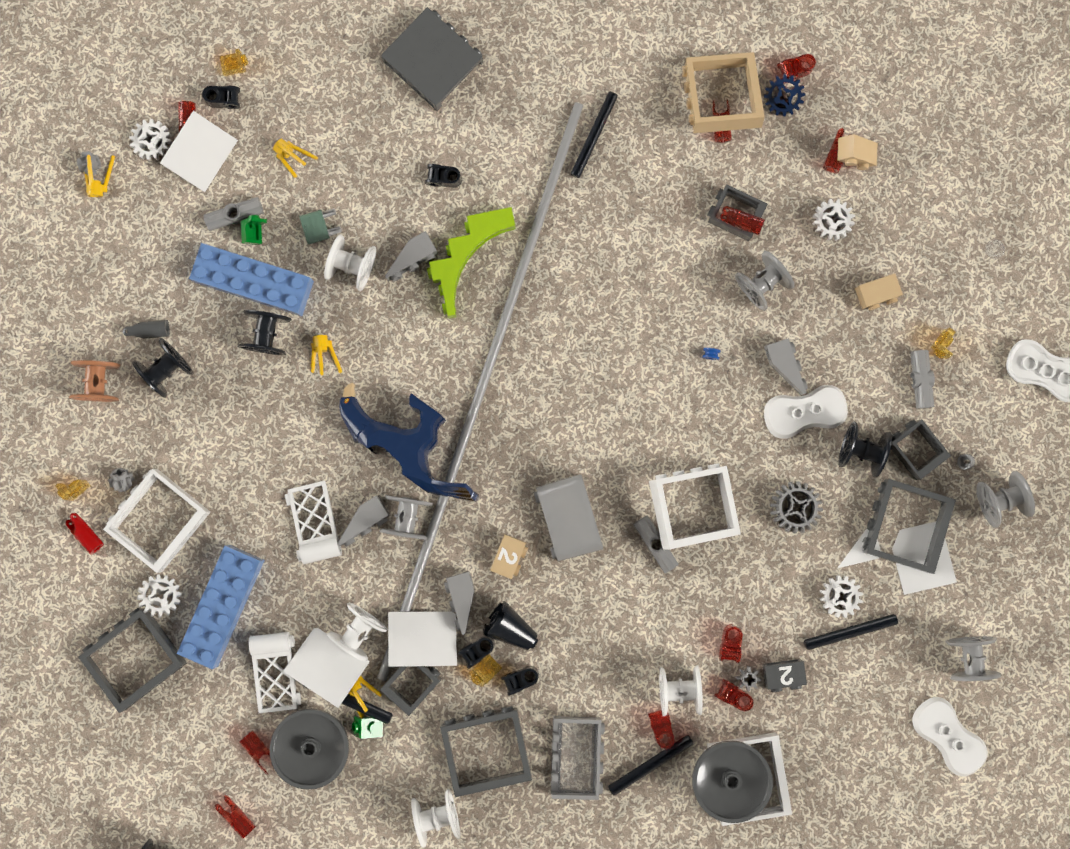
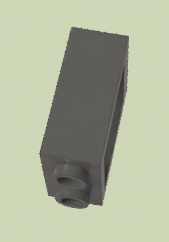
(732, 192)
(931, 464)
(399, 699)

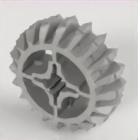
(811, 498)

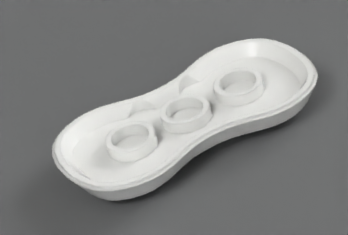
(1033, 364)
(792, 414)
(960, 748)

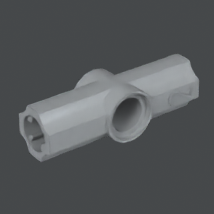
(222, 216)
(922, 378)
(649, 533)

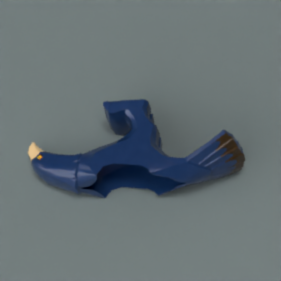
(407, 446)

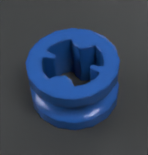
(711, 353)

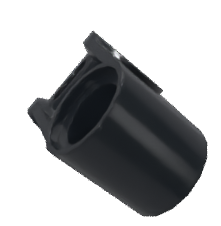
(226, 96)
(439, 175)
(474, 652)
(519, 680)

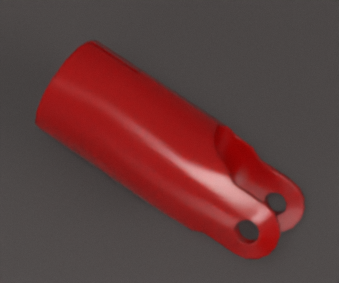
(84, 534)

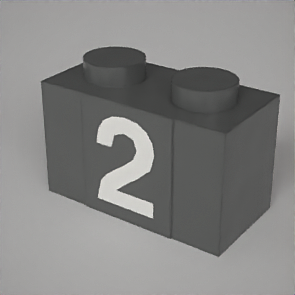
(784, 674)

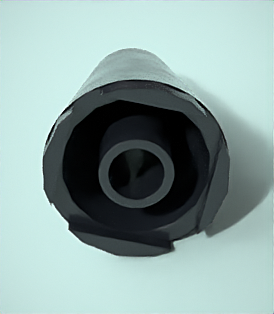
(510, 628)

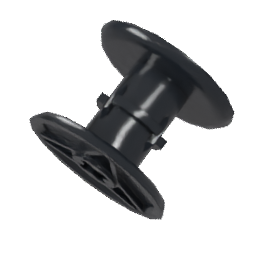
(264, 332)
(162, 368)
(865, 449)

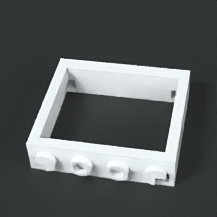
(127, 506)
(662, 513)
(785, 806)

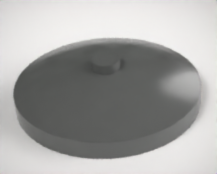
(309, 749)
(732, 781)

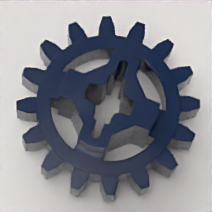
(775, 99)

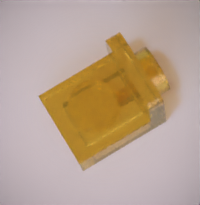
(233, 63)
(943, 341)
(75, 489)
(484, 671)

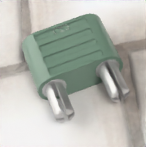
(315, 226)

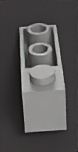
(415, 252)
(782, 360)
(366, 516)
(462, 593)

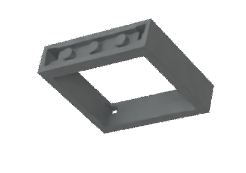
(939, 531)
(162, 639)
(494, 782)

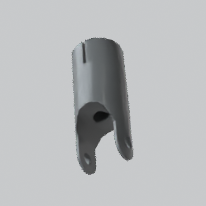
(148, 329)

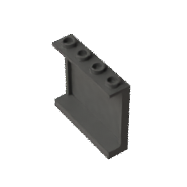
(431, 57)

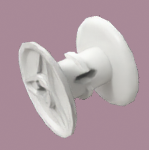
(349, 262)
(349, 641)
(681, 690)
(435, 818)

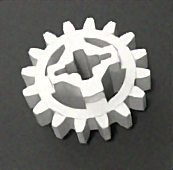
(158, 142)
(842, 221)
(156, 588)
(833, 601)

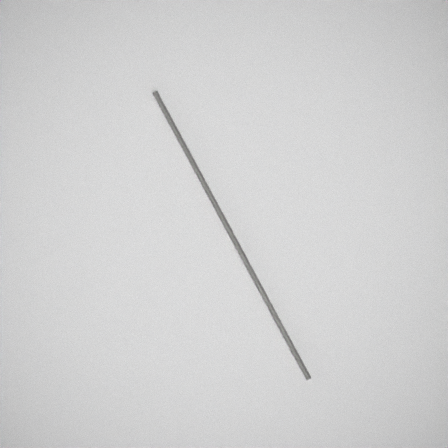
(488, 368)

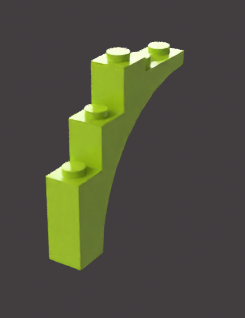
(481, 229)

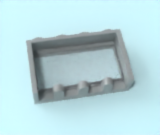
(577, 758)

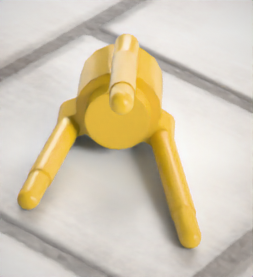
(285, 149)
(94, 187)
(320, 345)
(356, 687)

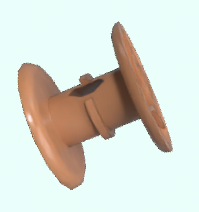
(94, 380)

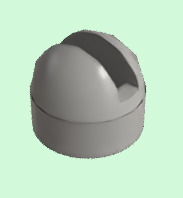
(960, 461)

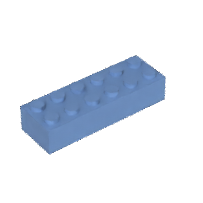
(251, 279)
(220, 607)

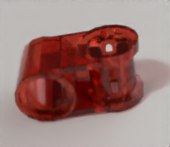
(794, 66)
(731, 648)
(731, 694)
(660, 726)

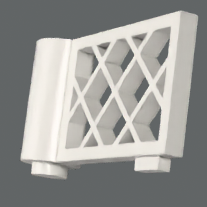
(320, 547)
(267, 647)

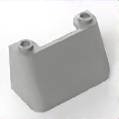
(569, 518)

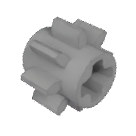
(82, 162)
(121, 479)
(744, 674)

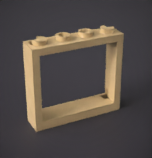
(724, 122)

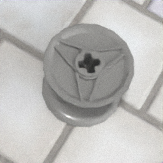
(757, 286)
(1017, 495)
(406, 517)
(975, 668)

